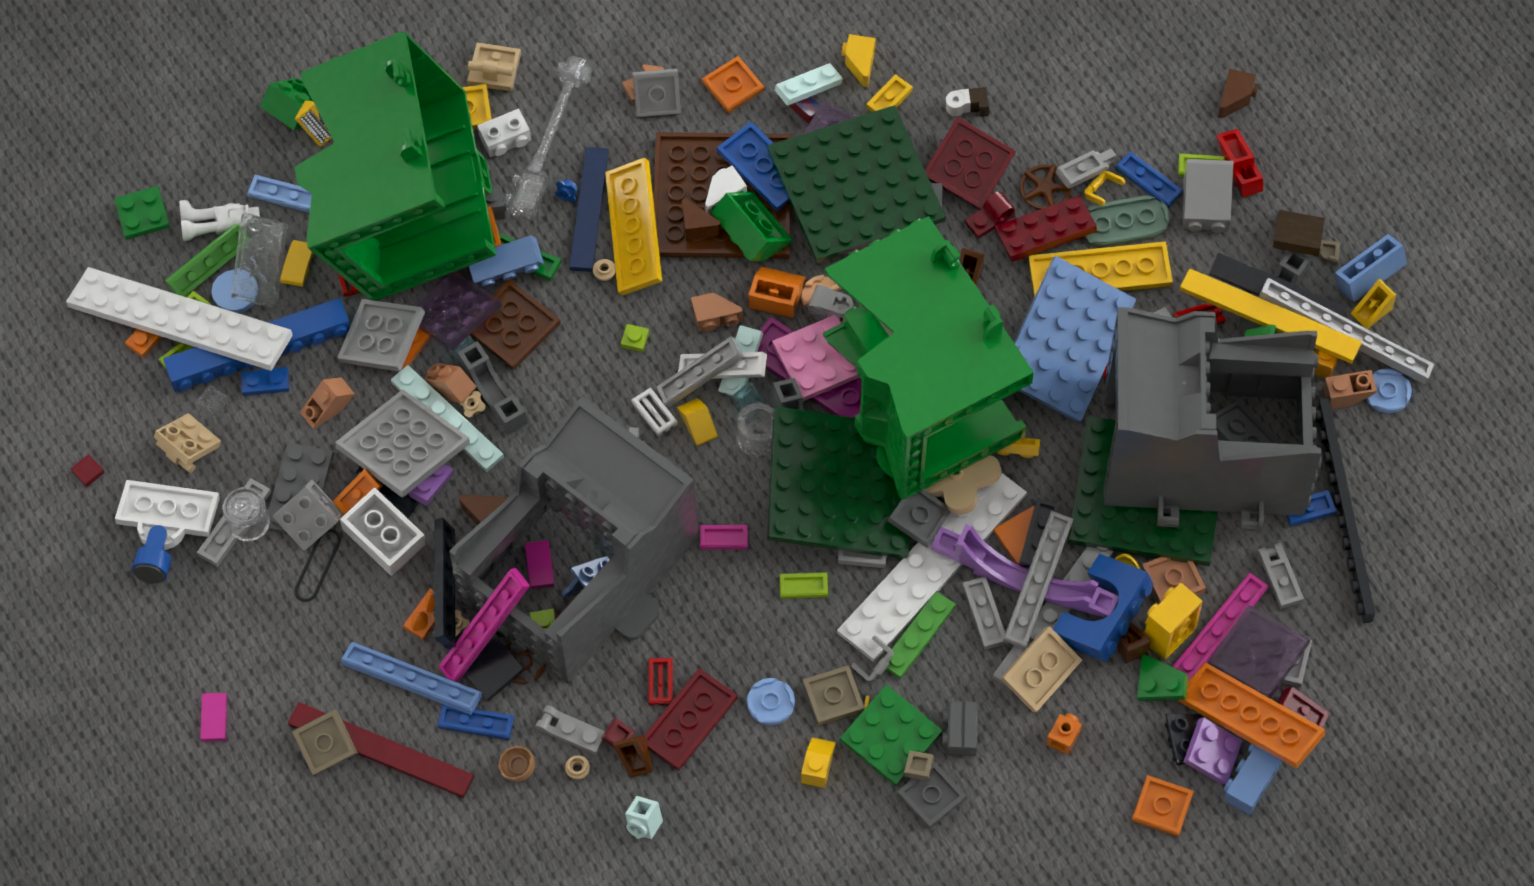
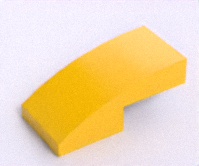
(296, 264)

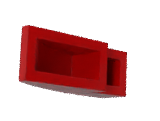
(1245, 173)

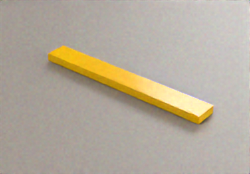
(1267, 313)

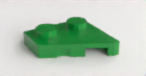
(1160, 681)

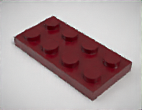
(1045, 228)
(689, 719)

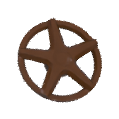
(1044, 187)

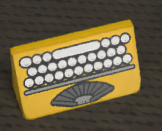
(312, 123)

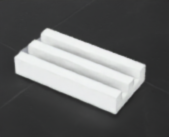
(664, 426)

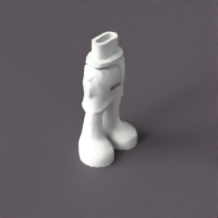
(224, 217)

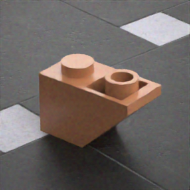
(714, 311)
(450, 381)
(1349, 388)
(326, 401)

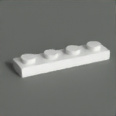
(751, 365)

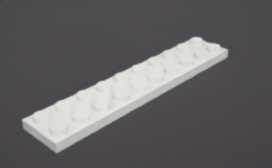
(179, 318)
(923, 573)

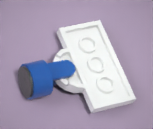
(162, 520)

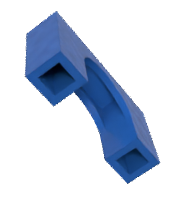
(1102, 636)

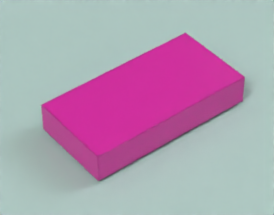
(723, 537)
(539, 564)
(213, 717)

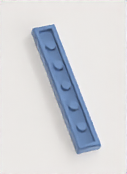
(411, 678)

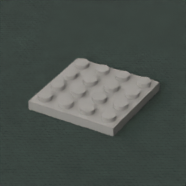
(402, 443)

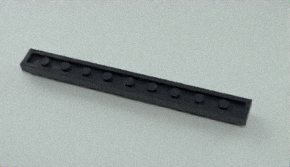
(1346, 518)

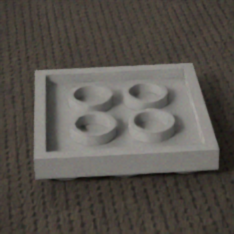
(381, 335)

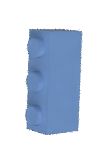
(509, 260)
(1375, 263)
(1251, 779)

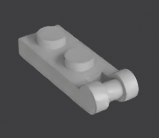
(1280, 576)
(570, 730)

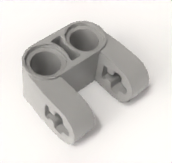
(824, 303)

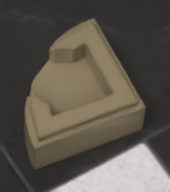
(1330, 251)

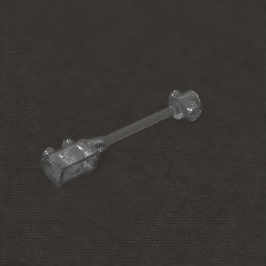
(532, 182)

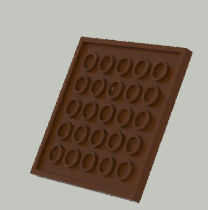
(686, 170)

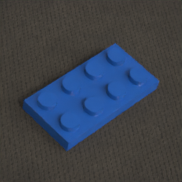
(750, 158)

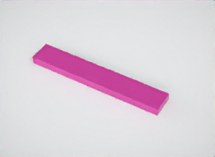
(484, 625)
(1216, 630)

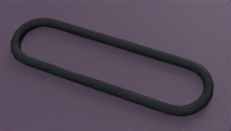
(325, 571)

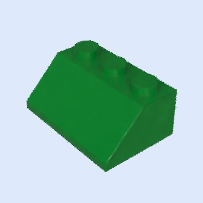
(751, 225)

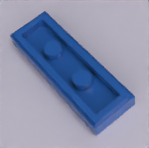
(1148, 179)
(479, 723)

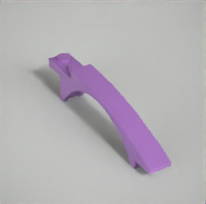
(977, 554)

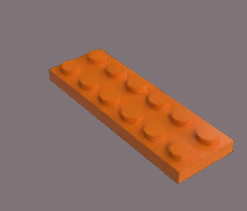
(1252, 715)

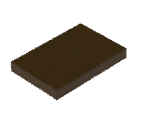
(1298, 232)

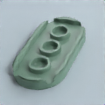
(1128, 221)

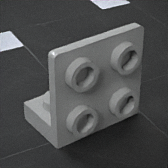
(308, 515)

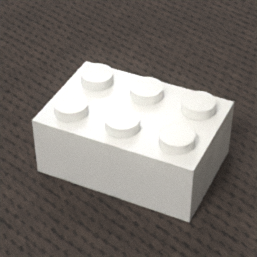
(383, 531)

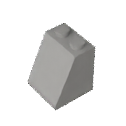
(1207, 195)

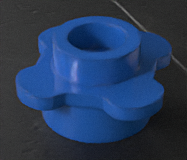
(566, 190)

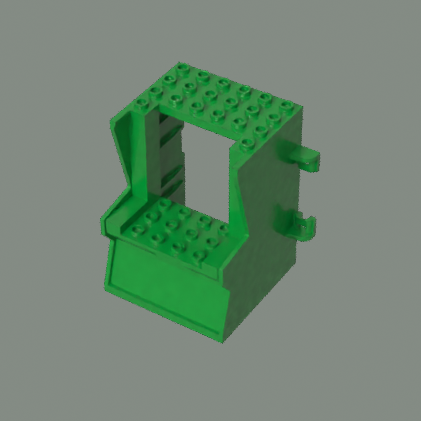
(403, 179)
(926, 357)

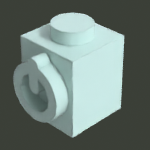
(643, 818)

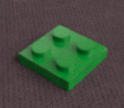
(141, 212)

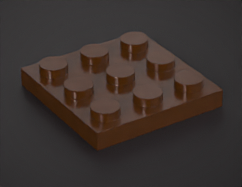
(515, 326)

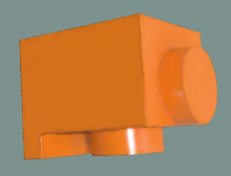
(1063, 740)

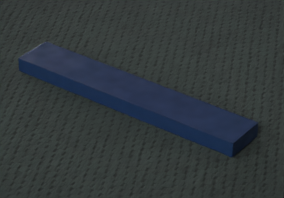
(589, 209)

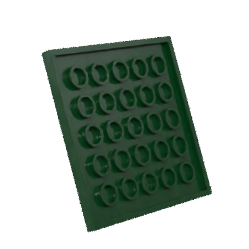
(854, 182)
(830, 487)
(1131, 528)

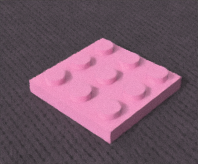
(813, 360)

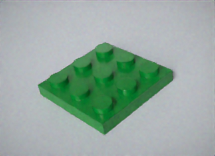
(888, 732)

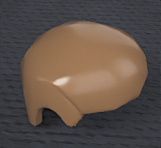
(517, 764)

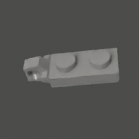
(1085, 167)

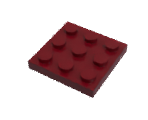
(969, 163)

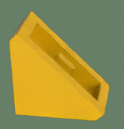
(1374, 304)
(698, 421)

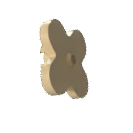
(962, 487)

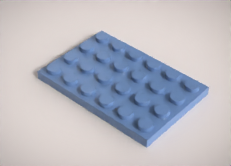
(1069, 337)

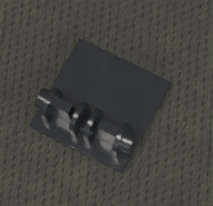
(1180, 732)

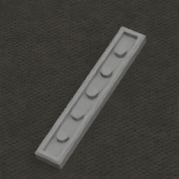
(1038, 580)

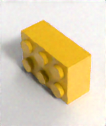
(1172, 620)

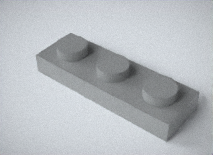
(984, 612)

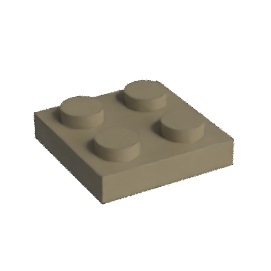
(833, 695)
(325, 742)

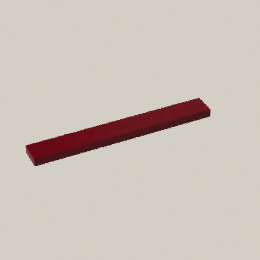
(395, 755)

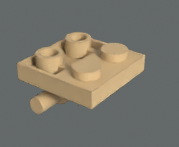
(494, 66)
(186, 441)

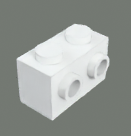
(504, 133)

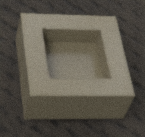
(919, 765)

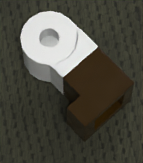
(968, 101)

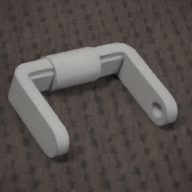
(882, 664)

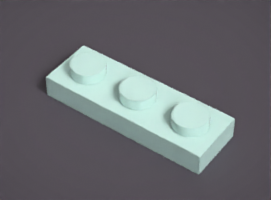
(808, 84)
(748, 341)

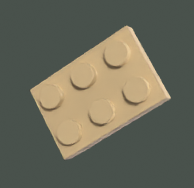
(1041, 669)

